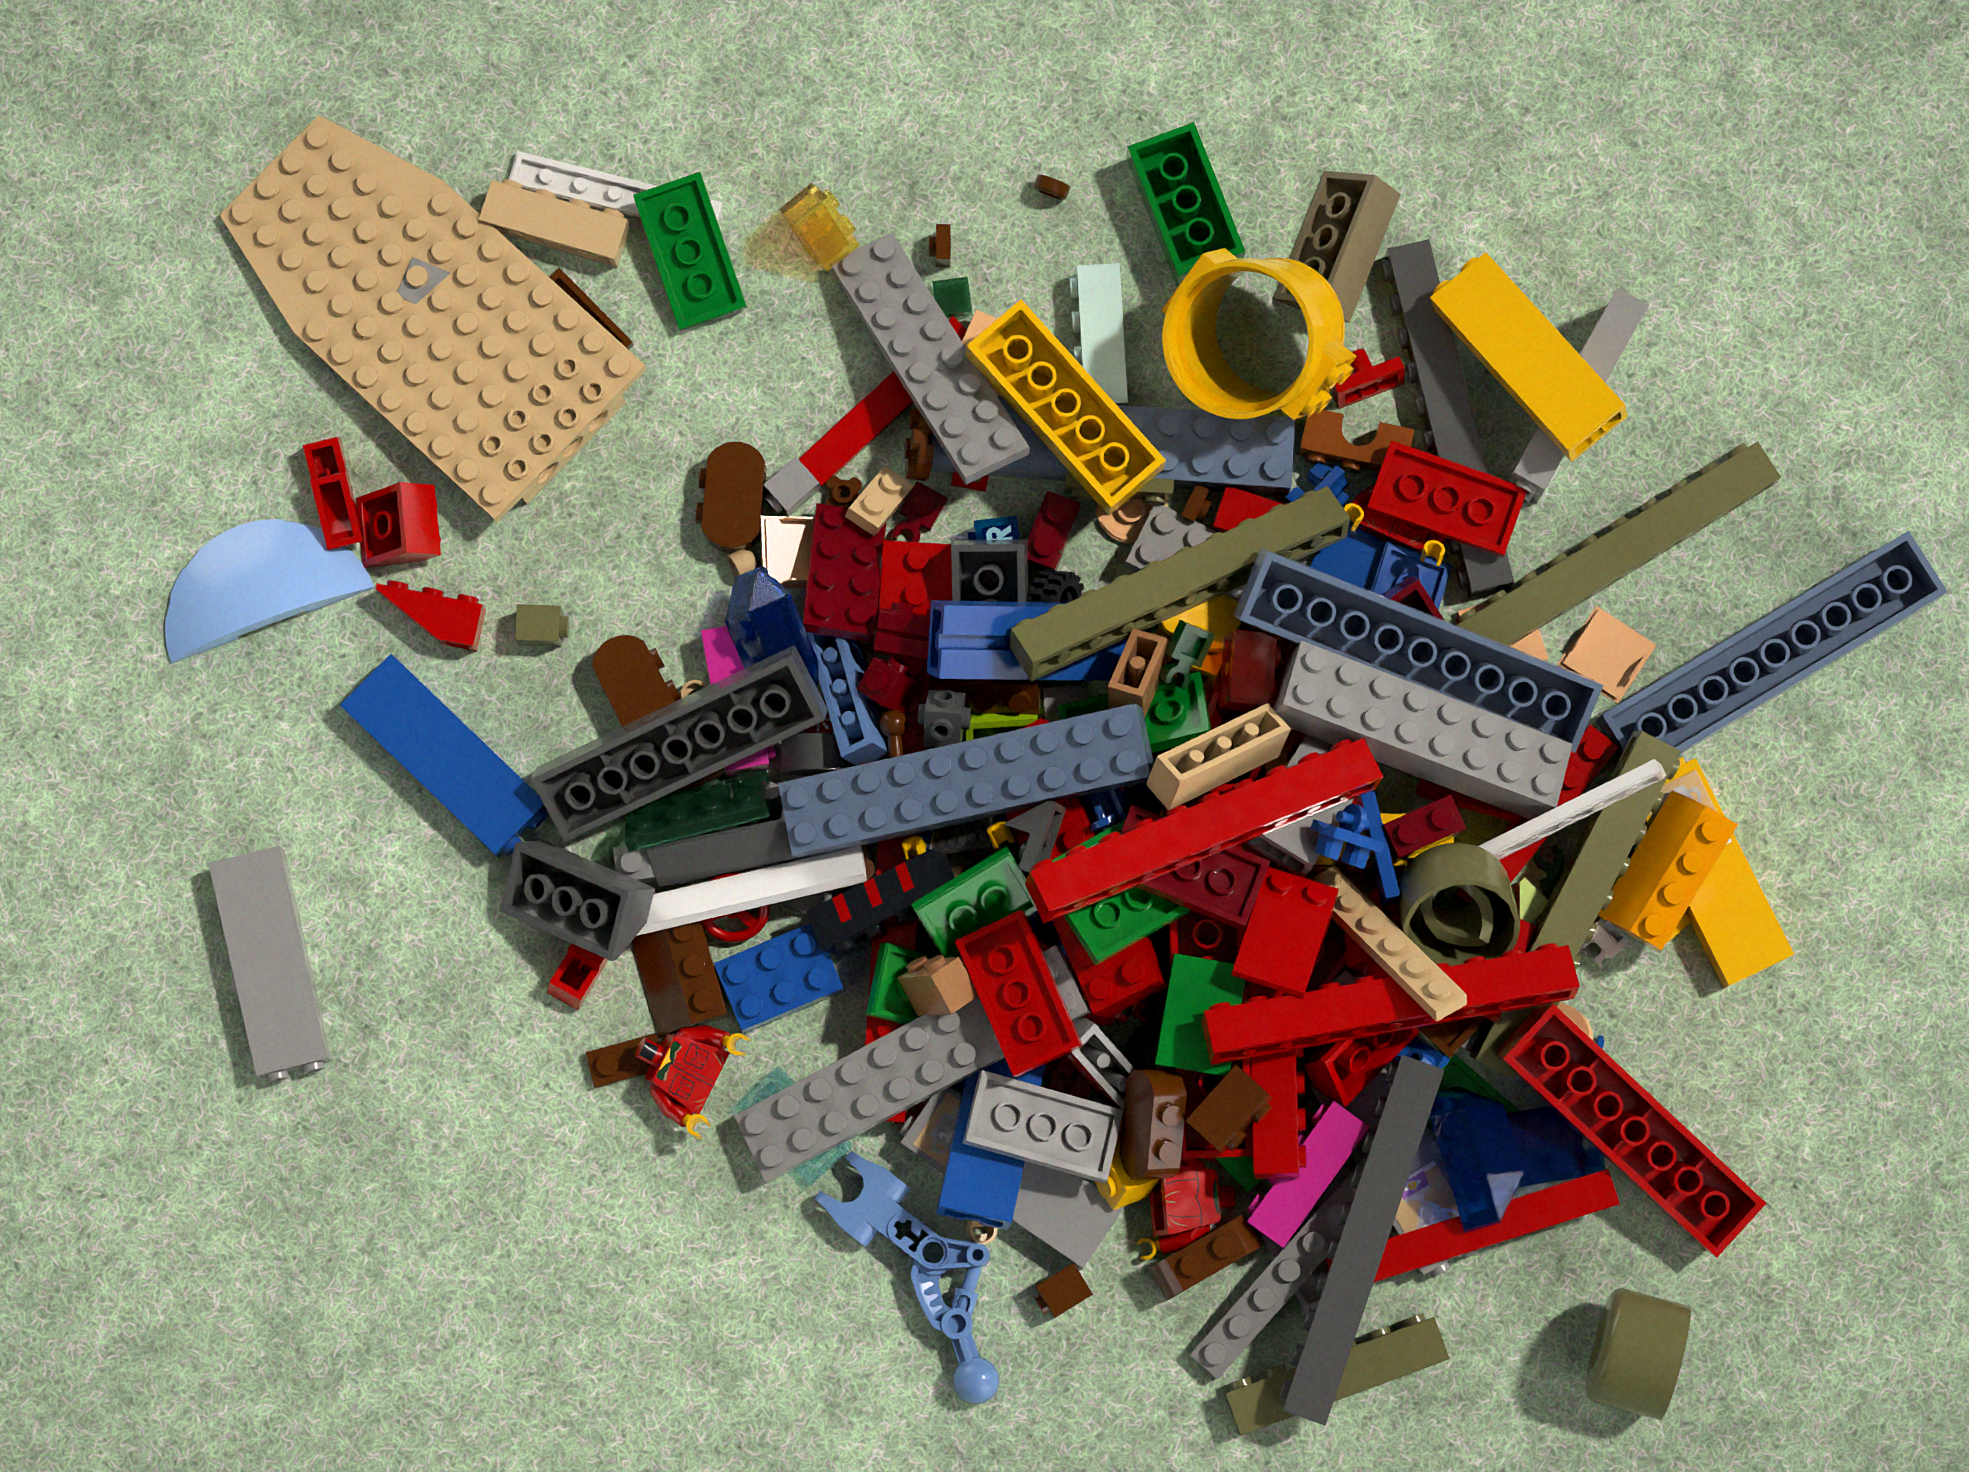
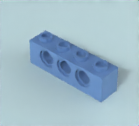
(851, 712)

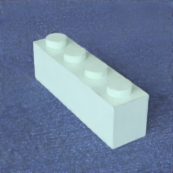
(1100, 327)

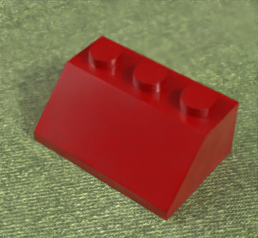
(1350, 1065)

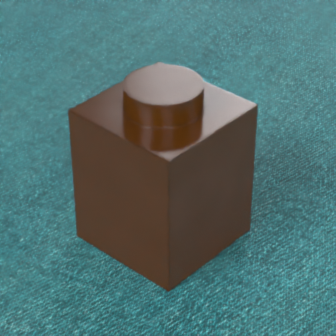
(1062, 1291)

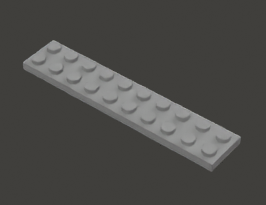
(881, 1081)

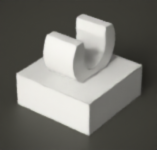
(1609, 939)

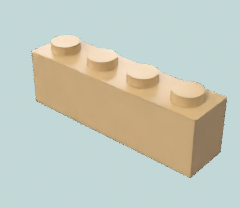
(555, 222)
(1218, 756)

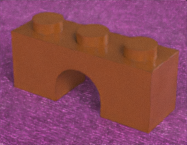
(1324, 442)

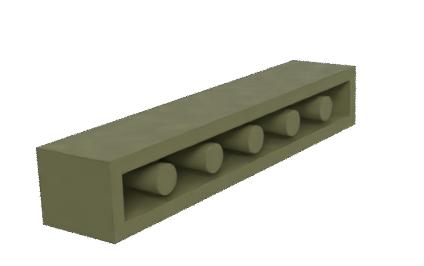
(1369, 1364)

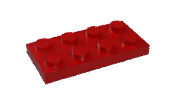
(1446, 498)
(1018, 993)

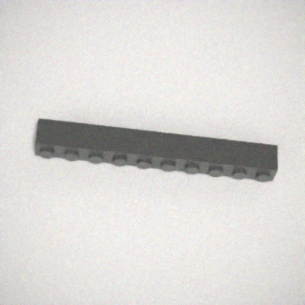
(1441, 393)
(1363, 1239)

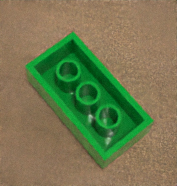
(1183, 198)

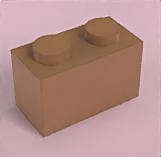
(1138, 670)
(937, 985)

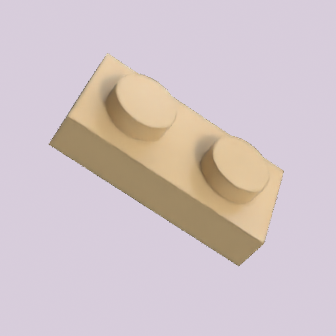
(879, 500)

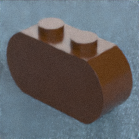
(732, 497)
(632, 678)
(1153, 1124)
(1205, 1257)

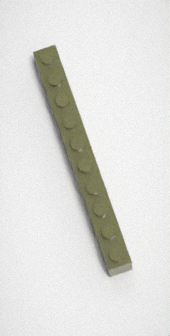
(1624, 547)
(1175, 583)
(1588, 879)

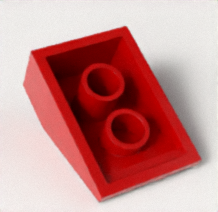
(1285, 932)

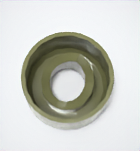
(1480, 928)
(1637, 1353)

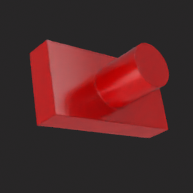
(1368, 379)

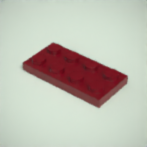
(842, 576)
(1216, 886)

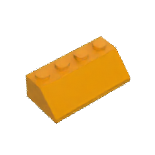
(1667, 870)

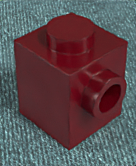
(889, 683)

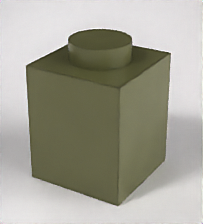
(541, 625)

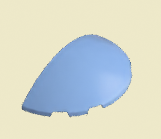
(255, 579)

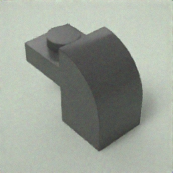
(811, 754)

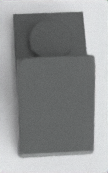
(1043, 826)

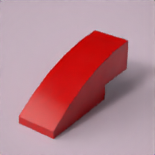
(333, 492)
(576, 976)

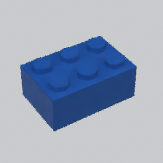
(778, 978)

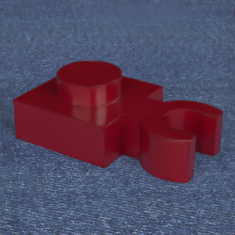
(921, 509)

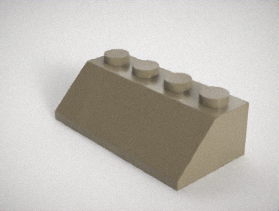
(1343, 234)

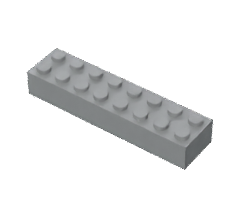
(1422, 731)

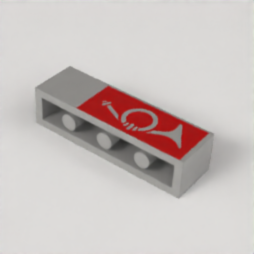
(1100, 1063)

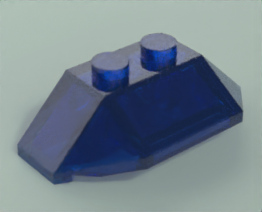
(766, 621)
(1551, 1147)
(1476, 1155)

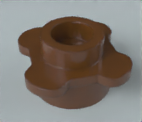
(838, 485)

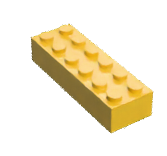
(1065, 407)

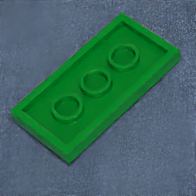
(690, 251)
(1172, 716)

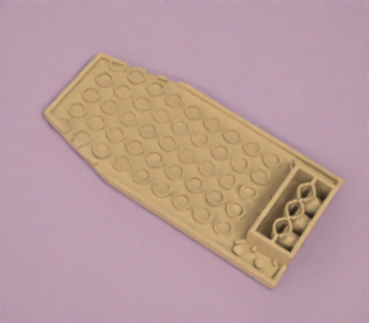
(481, 375)

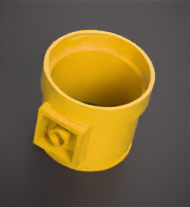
(1198, 363)

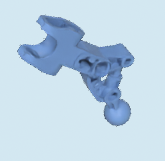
(879, 1211)

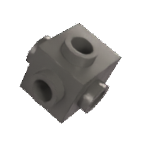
(944, 718)

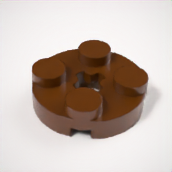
(919, 448)

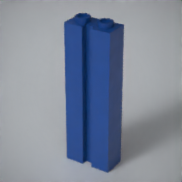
(974, 643)
(445, 756)
(978, 1181)

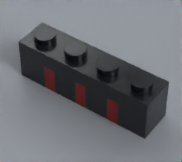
(878, 903)

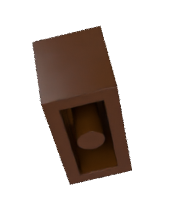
(1230, 1110)

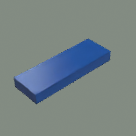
(1380, 862)

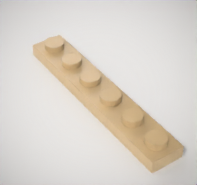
(1392, 948)

